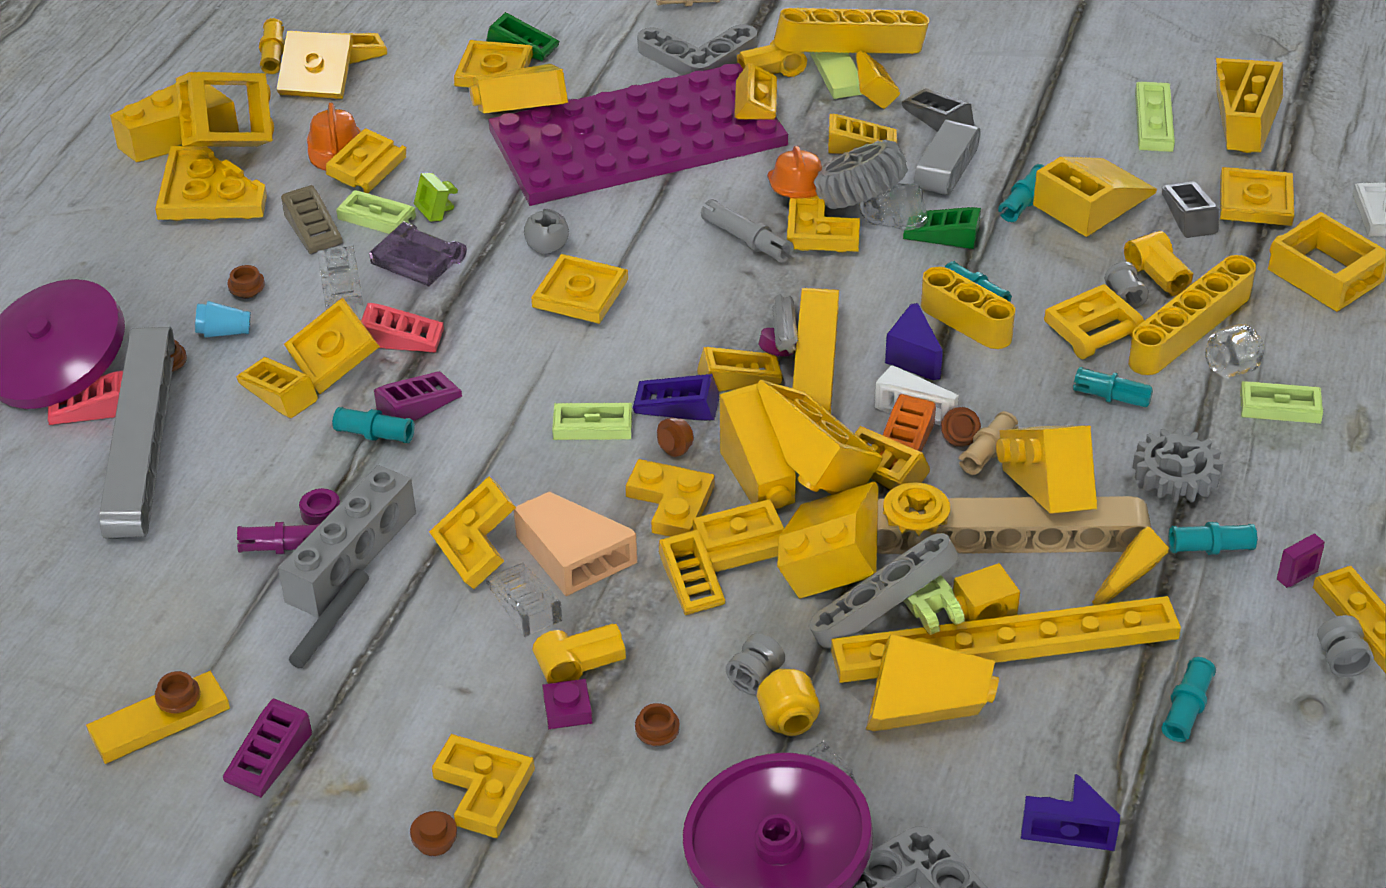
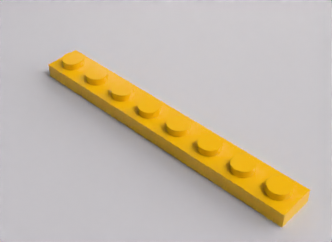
(1022, 635)

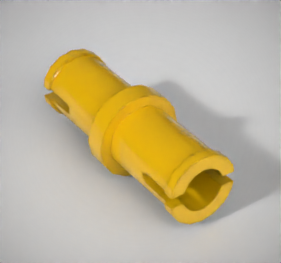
(271, 46)

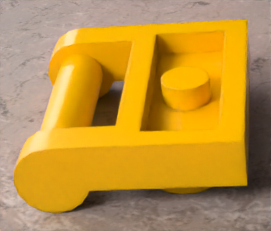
(1089, 311)

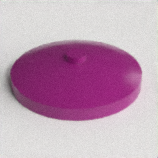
(57, 342)
(778, 826)

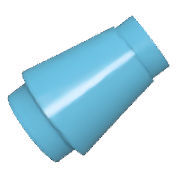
(221, 320)

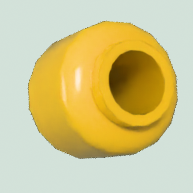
(788, 701)

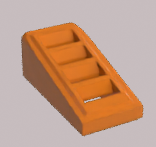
(914, 414)

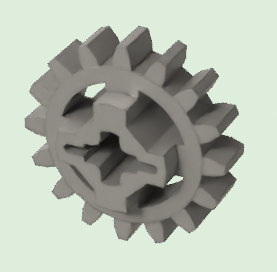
(1177, 465)

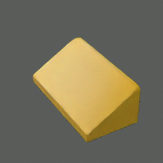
(755, 94)

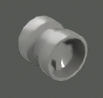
(1345, 646)
(757, 660)

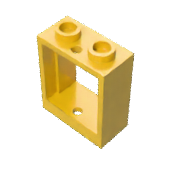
(194, 110)
(1362, 257)

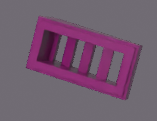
(408, 399)
(276, 721)

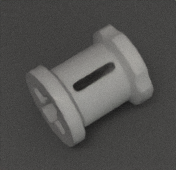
(1124, 281)

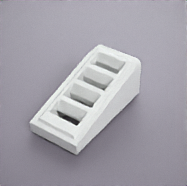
(898, 382)

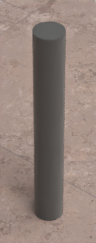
(328, 618)

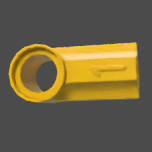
(774, 60)
(1156, 257)
(567, 656)

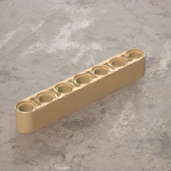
(1026, 526)

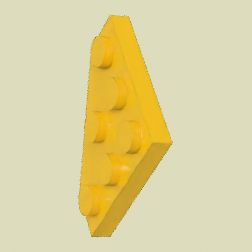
(206, 188)

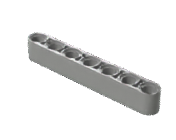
(137, 433)

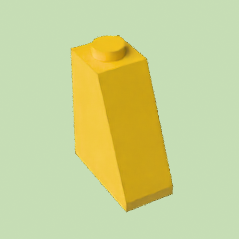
(519, 89)
(753, 448)
(928, 684)

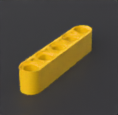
(851, 30)
(1191, 314)
(816, 344)

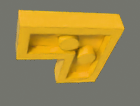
(813, 231)
(677, 490)
(465, 529)
(492, 779)

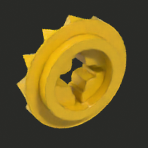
(920, 497)

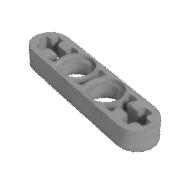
(884, 589)

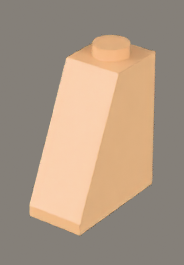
(573, 542)

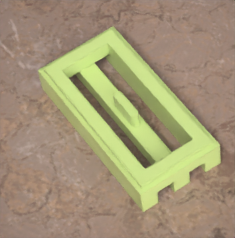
(374, 212)
(1281, 402)
(592, 421)

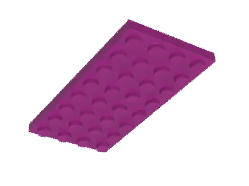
(630, 135)

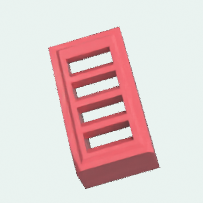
(391, 329)
(93, 403)

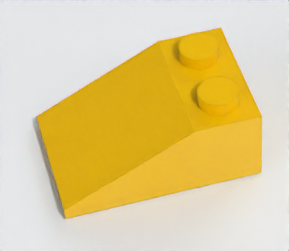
(816, 442)
(831, 541)

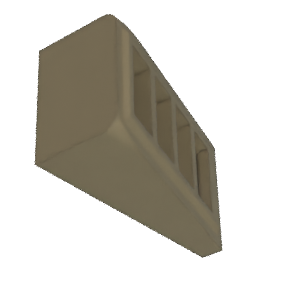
(309, 217)

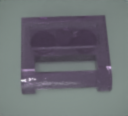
(416, 254)

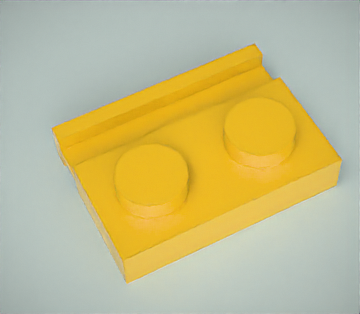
(365, 160)
(740, 534)

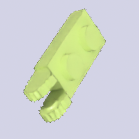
(931, 600)

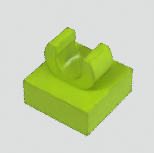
(433, 195)

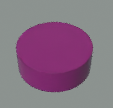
(768, 344)
(317, 505)

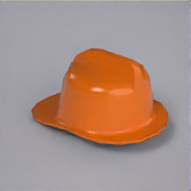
(329, 134)
(795, 174)

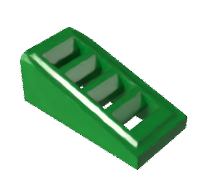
(515, 31)
(949, 227)

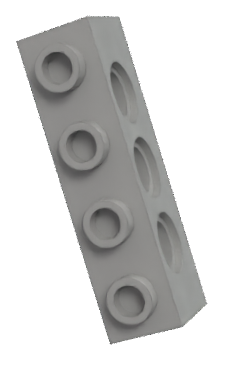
(347, 540)

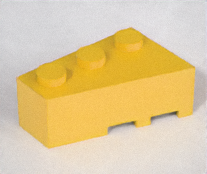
(1248, 100)
(153, 123)
(1051, 465)

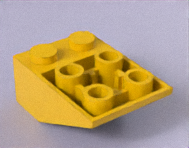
(1087, 192)

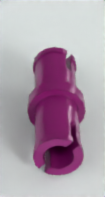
(272, 537)

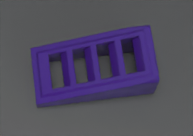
(690, 397)

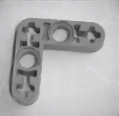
(663, 46)
(914, 866)

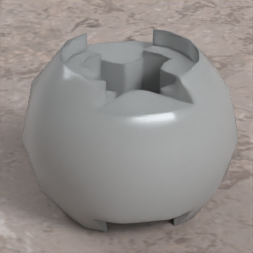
(546, 231)

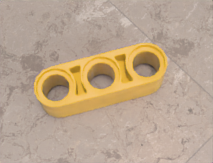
(967, 307)

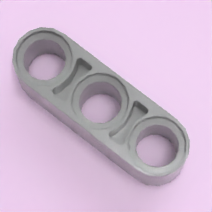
(947, 157)

